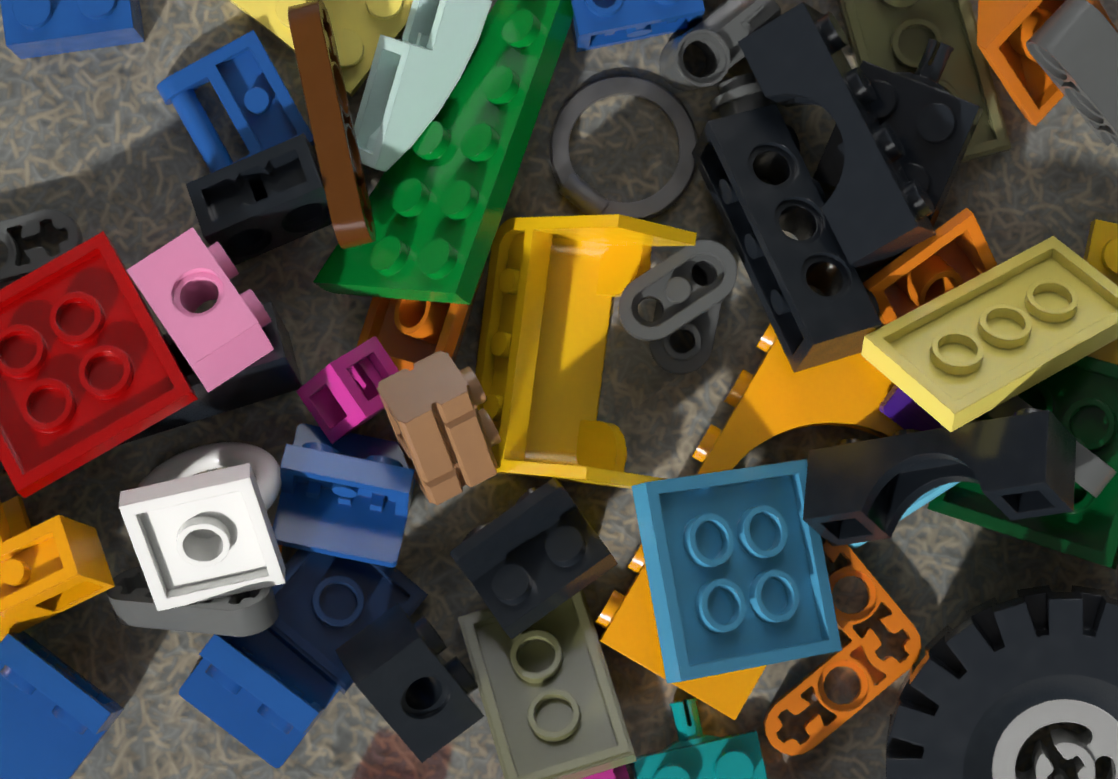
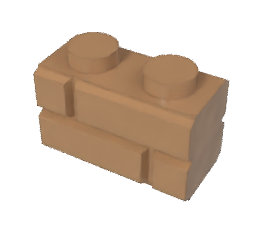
(440, 425)

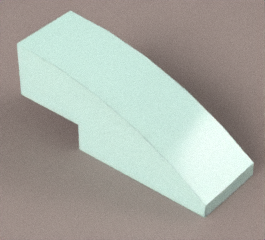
(415, 76)

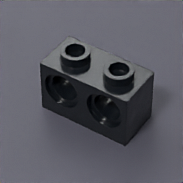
(262, 200)

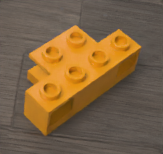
(46, 567)

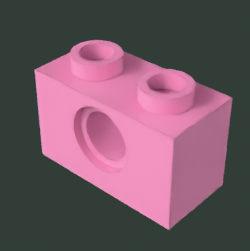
(214, 341)

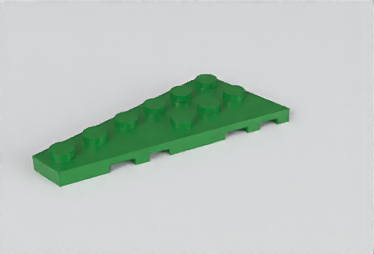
(451, 187)

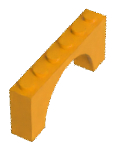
(764, 405)

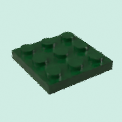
(1087, 405)

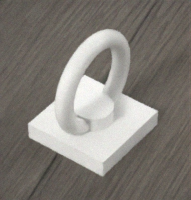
(209, 529)

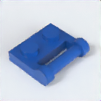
(250, 94)

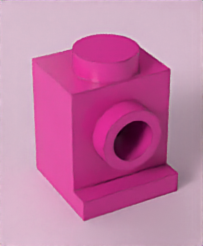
(346, 389)

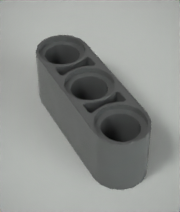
(1081, 58)

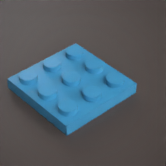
(735, 570)

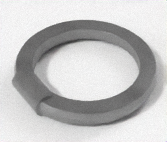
(583, 194)

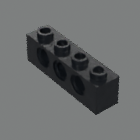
(808, 325)

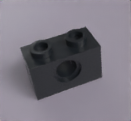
(410, 682)

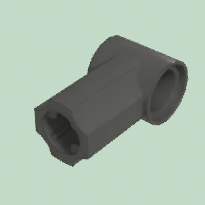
(718, 39)

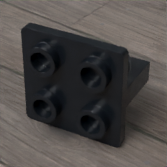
(533, 557)

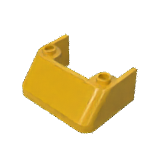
(549, 338)

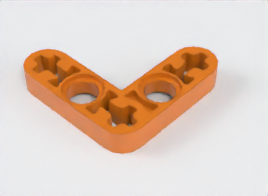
(857, 654)

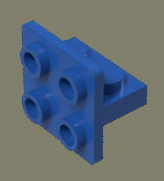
(344, 496)
(258, 693)

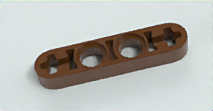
(331, 124)

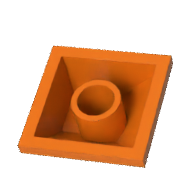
(1002, 38)

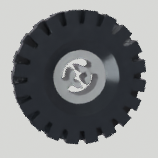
(1003, 680)

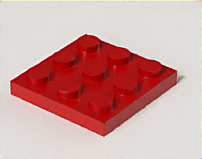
(79, 365)

